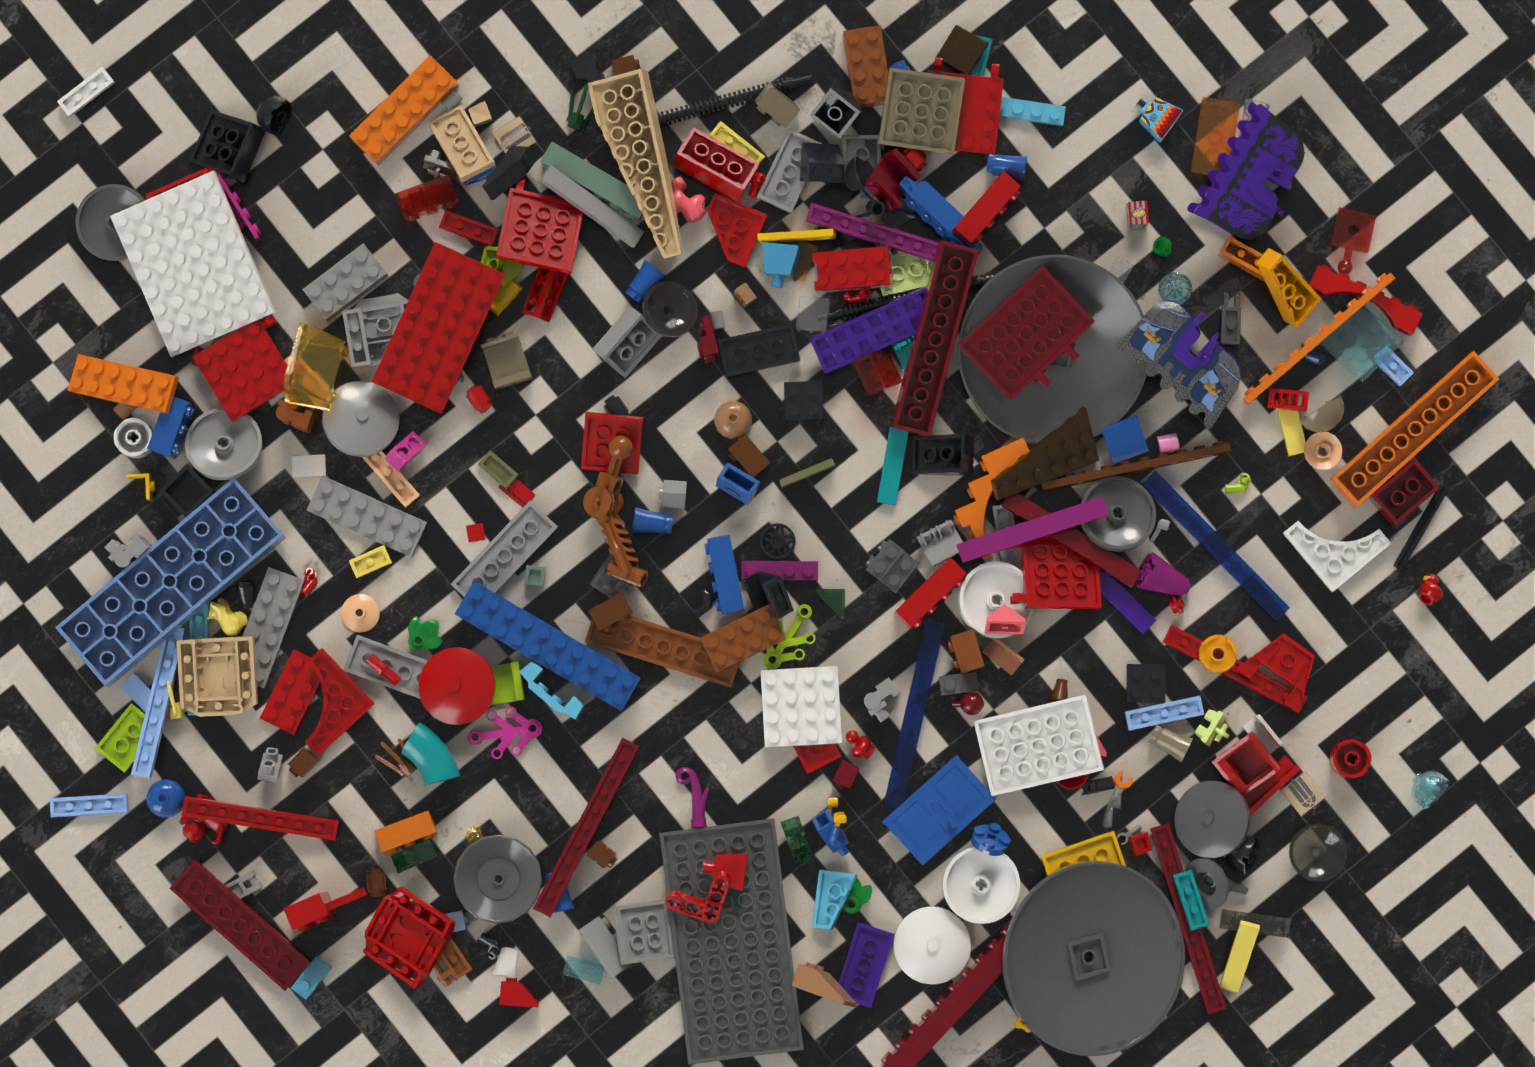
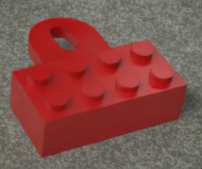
(317, 909)

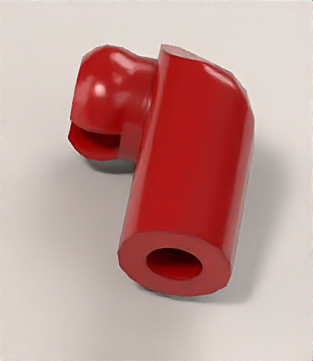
(757, 180)
(860, 296)
(310, 581)

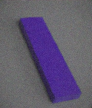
(1125, 602)

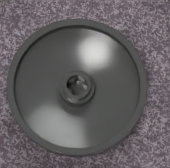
(95, 224)
(1129, 510)
(1212, 819)

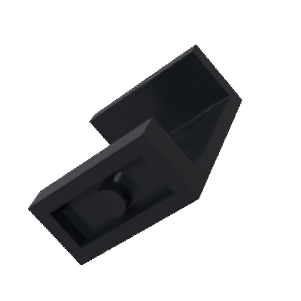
(766, 590)

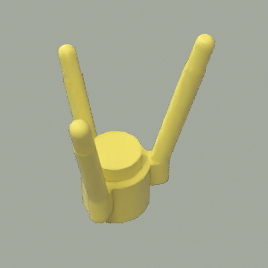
(174, 710)

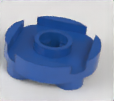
(991, 839)

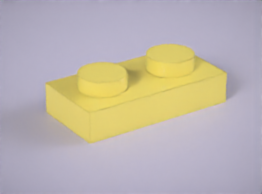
(370, 561)

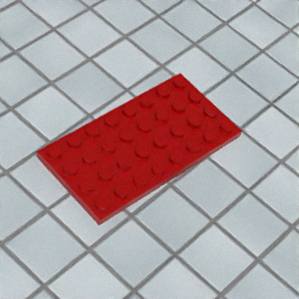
(438, 327)

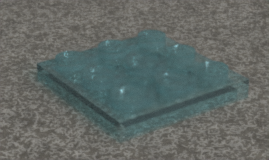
(1362, 343)

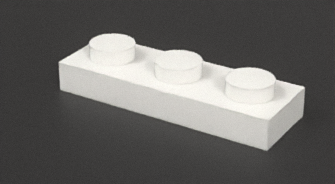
(85, 92)

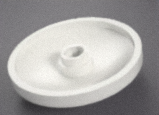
(986, 591)
(981, 886)
(932, 945)

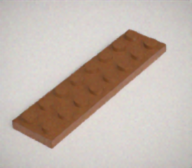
(661, 647)

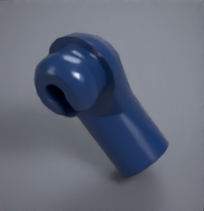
(1314, 357)

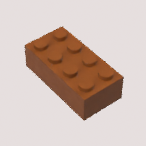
(866, 65)
(742, 638)

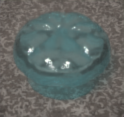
(1175, 287)

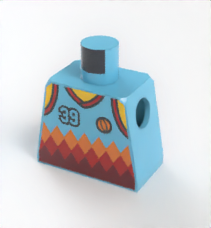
(1158, 117)

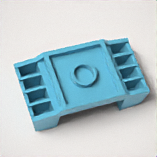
(531, 674)

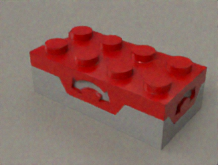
(853, 269)

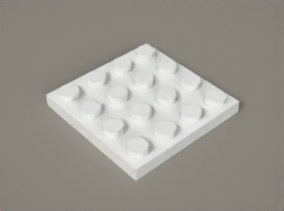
(801, 706)

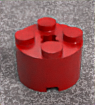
(1360, 763)

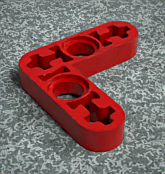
(703, 905)

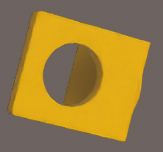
(150, 485)

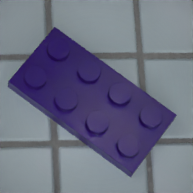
(865, 963)

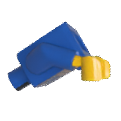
(829, 827)

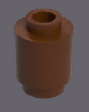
(376, 883)

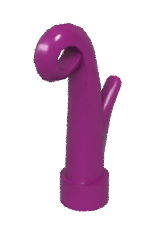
(698, 799)

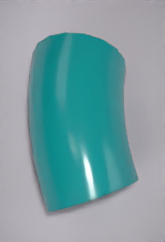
(430, 756)

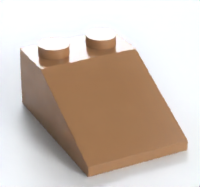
(816, 981)

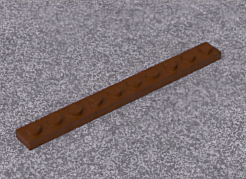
(1142, 465)

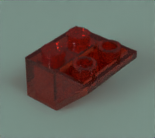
(877, 372)

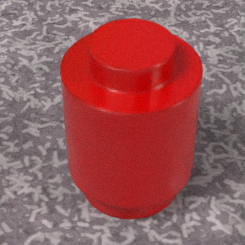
(479, 399)

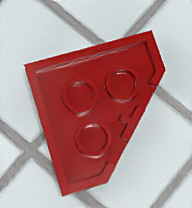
(735, 227)

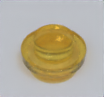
(474, 834)

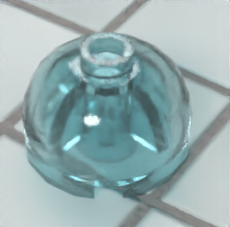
(1428, 787)

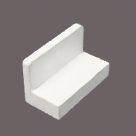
(1263, 732)

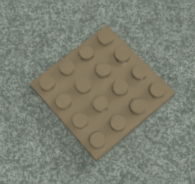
(921, 110)

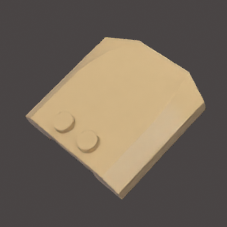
(217, 675)

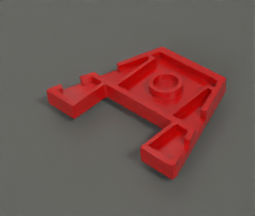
(1288, 662)

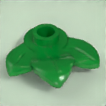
(424, 631)
(859, 895)

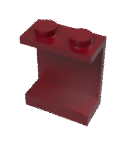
(886, 177)

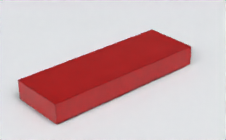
(468, 228)

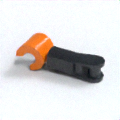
(1105, 784)

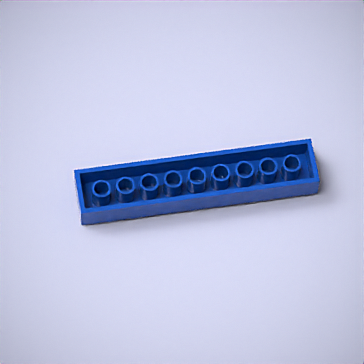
(547, 646)

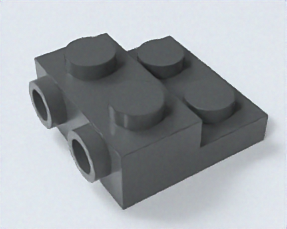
(862, 146)
(891, 565)

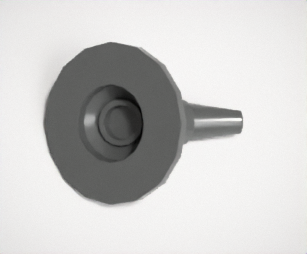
(1213, 883)

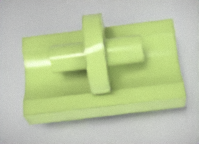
(1217, 720)

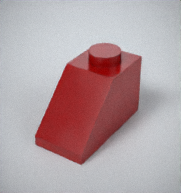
(516, 994)

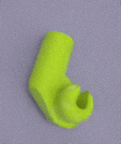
(1240, 486)

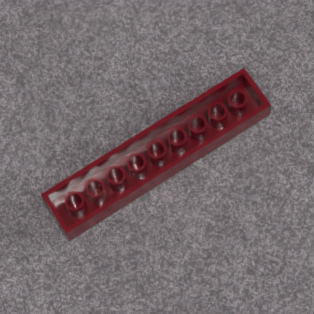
(934, 338)
(949, 1008)

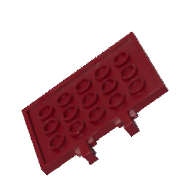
(1027, 334)

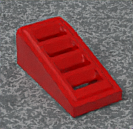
(1304, 405)

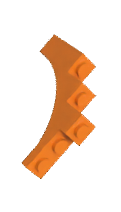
(981, 489)

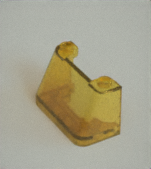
(313, 367)

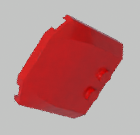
(407, 936)

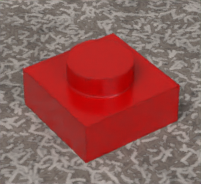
(1140, 843)

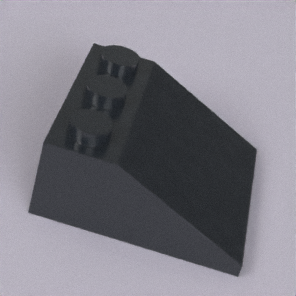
(227, 145)

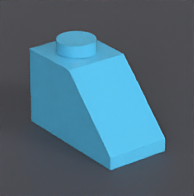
(311, 978)

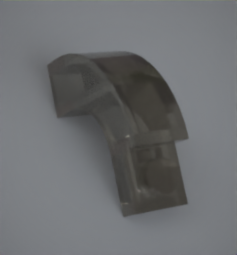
(1268, 924)

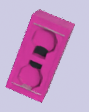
(405, 451)

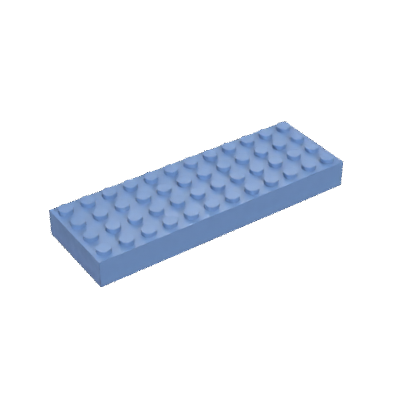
(170, 582)

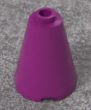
(1161, 577)

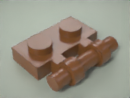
(454, 960)

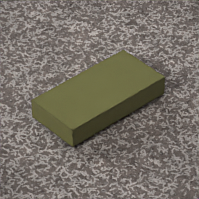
(498, 469)

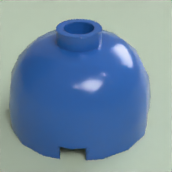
(165, 798)

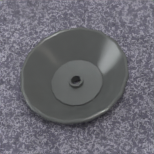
(477, 884)

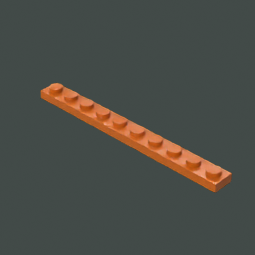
(1324, 331)

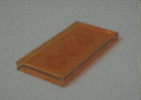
(1215, 126)

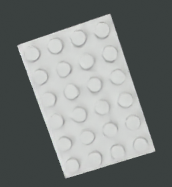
(1039, 745)

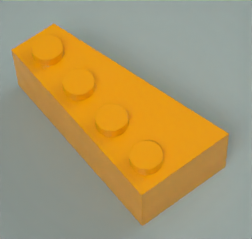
(1288, 288)

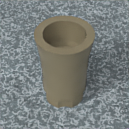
(1170, 742)

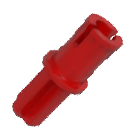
(383, 670)

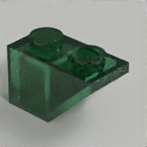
(796, 839)
(414, 856)

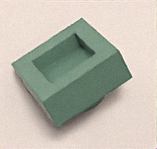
(535, 575)

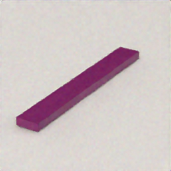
(872, 232)
(1032, 530)

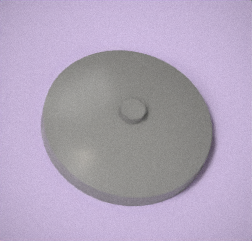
(361, 419)
(221, 447)

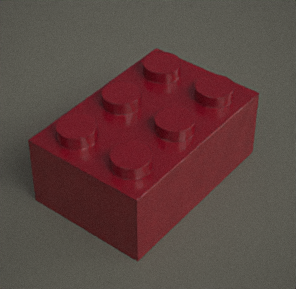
(1403, 492)

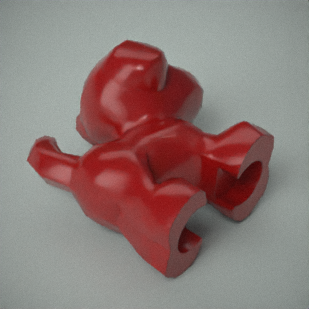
(195, 828)

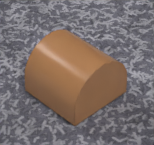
(744, 295)
(124, 410)

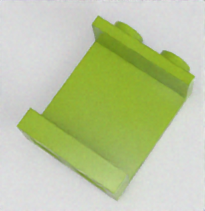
(508, 683)

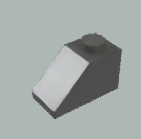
(958, 684)

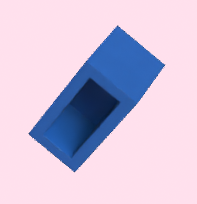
(737, 483)

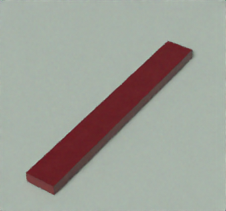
(1076, 541)

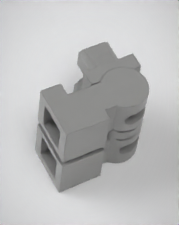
(125, 555)
(874, 701)

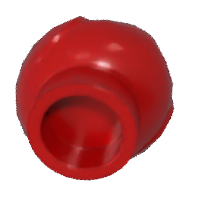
(1429, 590)
(862, 746)

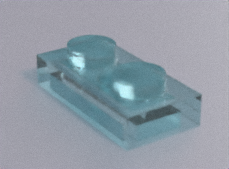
(583, 969)

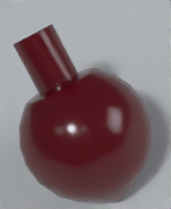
(970, 703)

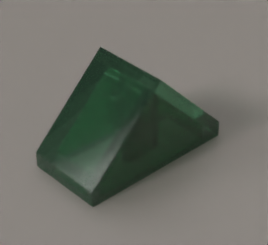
(834, 599)

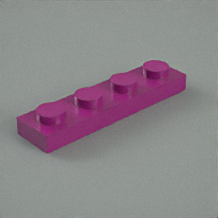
(786, 569)

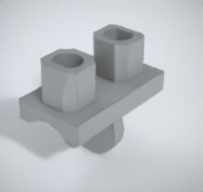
(270, 765)

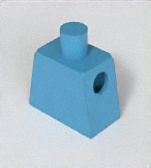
(780, 261)

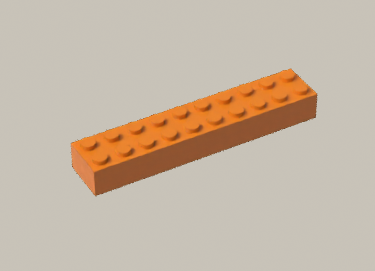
(1414, 429)

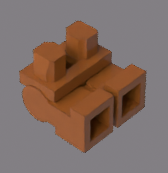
(291, 415)

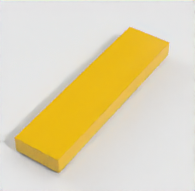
(794, 236)

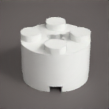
(126, 431)

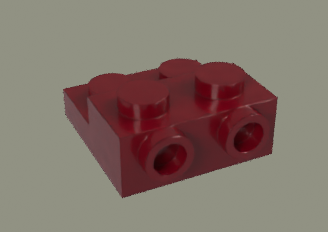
(707, 346)

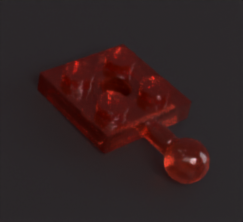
(1342, 238)

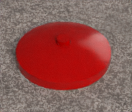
(457, 686)

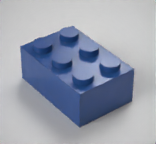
(171, 429)

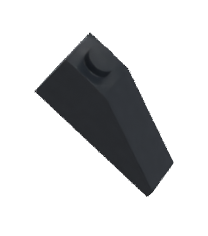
(510, 169)

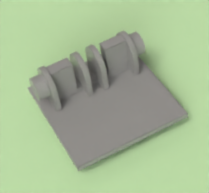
(940, 542)

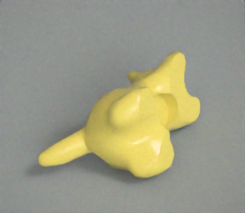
(230, 621)

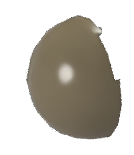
(1325, 417)

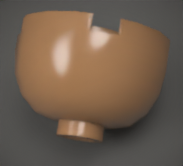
(733, 420)

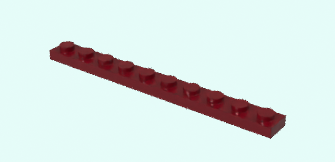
(586, 827)
(1193, 939)

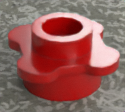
(1177, 604)

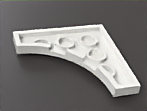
(1335, 560)

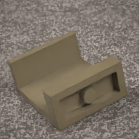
(506, 360)

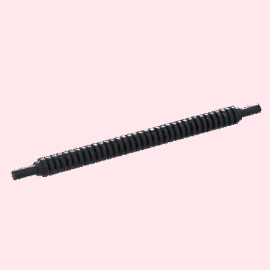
(790, 83)
(840, 313)

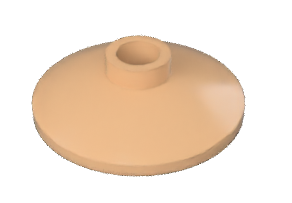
(1332, 448)
(370, 613)

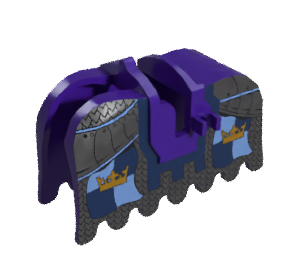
(1165, 342)

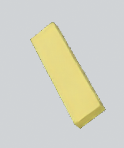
(1239, 956)

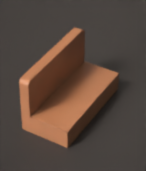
(1002, 655)

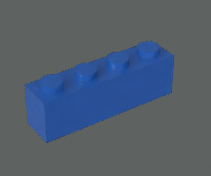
(725, 575)

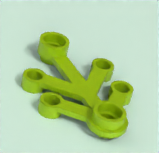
(789, 641)

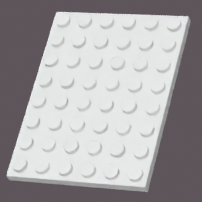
(192, 264)

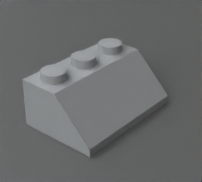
(627, 342)
(603, 945)

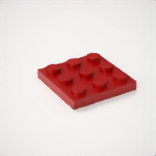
(598, 433)

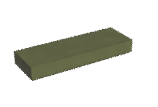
(808, 472)

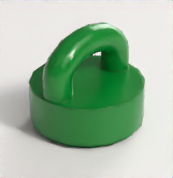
(1162, 246)

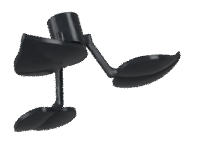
(855, 176)

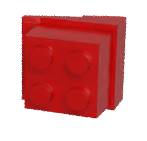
(1246, 764)

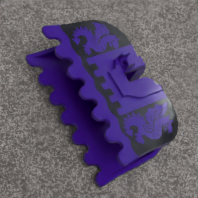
(1237, 196)

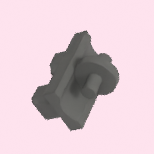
(438, 167)

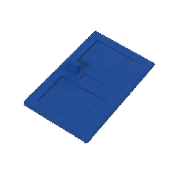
(939, 810)

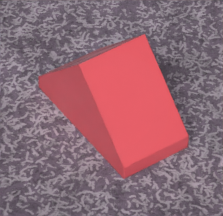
(1005, 622)

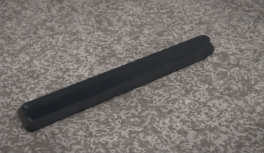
(1420, 527)

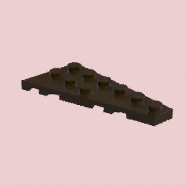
(1053, 456)

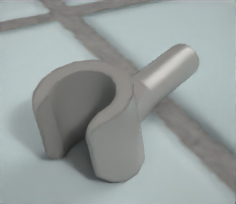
(1162, 524)
(1129, 833)

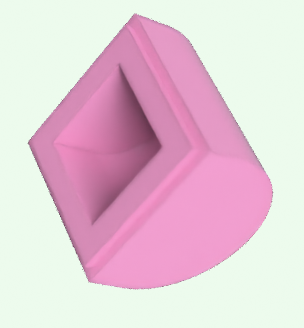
(1168, 443)

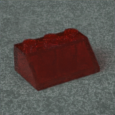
(427, 198)

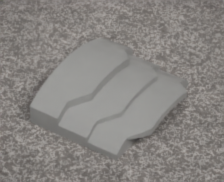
(371, 328)

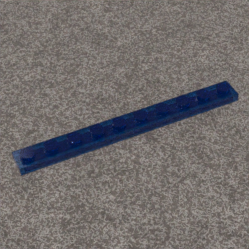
(1215, 545)
(914, 713)

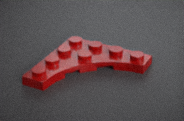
(342, 702)

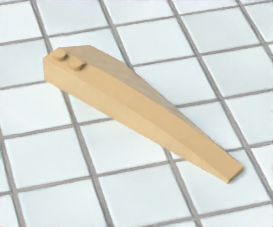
(631, 127)

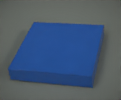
(1124, 439)

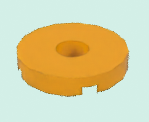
(1229, 653)

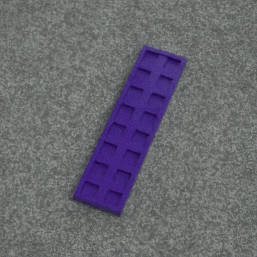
(868, 332)

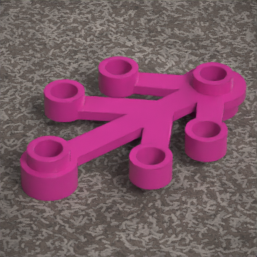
(508, 732)

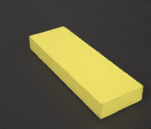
(729, 138)
(1291, 429)

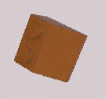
(966, 652)

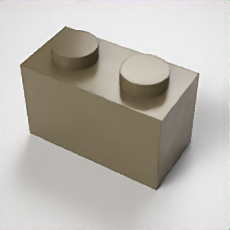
(777, 105)

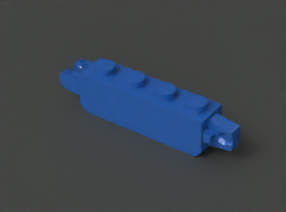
(934, 210)

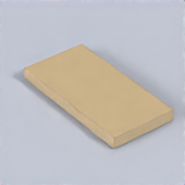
(461, 143)

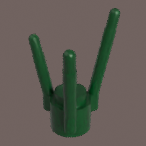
(577, 120)

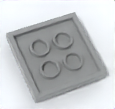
(643, 932)

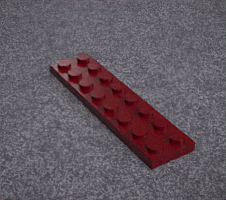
(240, 925)

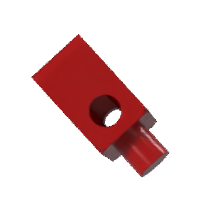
(732, 864)

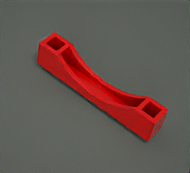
(1400, 316)

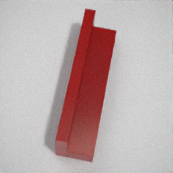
(547, 297)
(1269, 787)

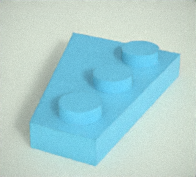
(830, 897)

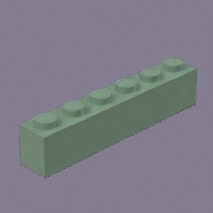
(593, 180)

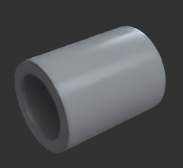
(451, 100)
(717, 320)

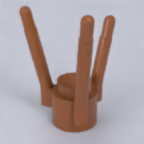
(406, 766)

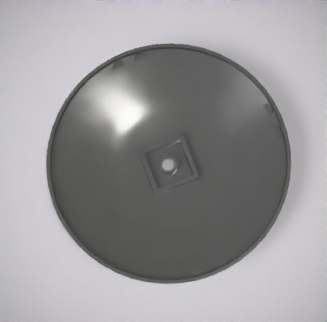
(1098, 379)
(1133, 965)

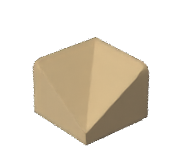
(480, 114)

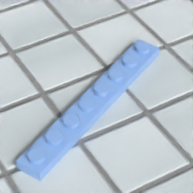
(157, 707)

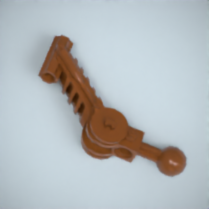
(604, 504)

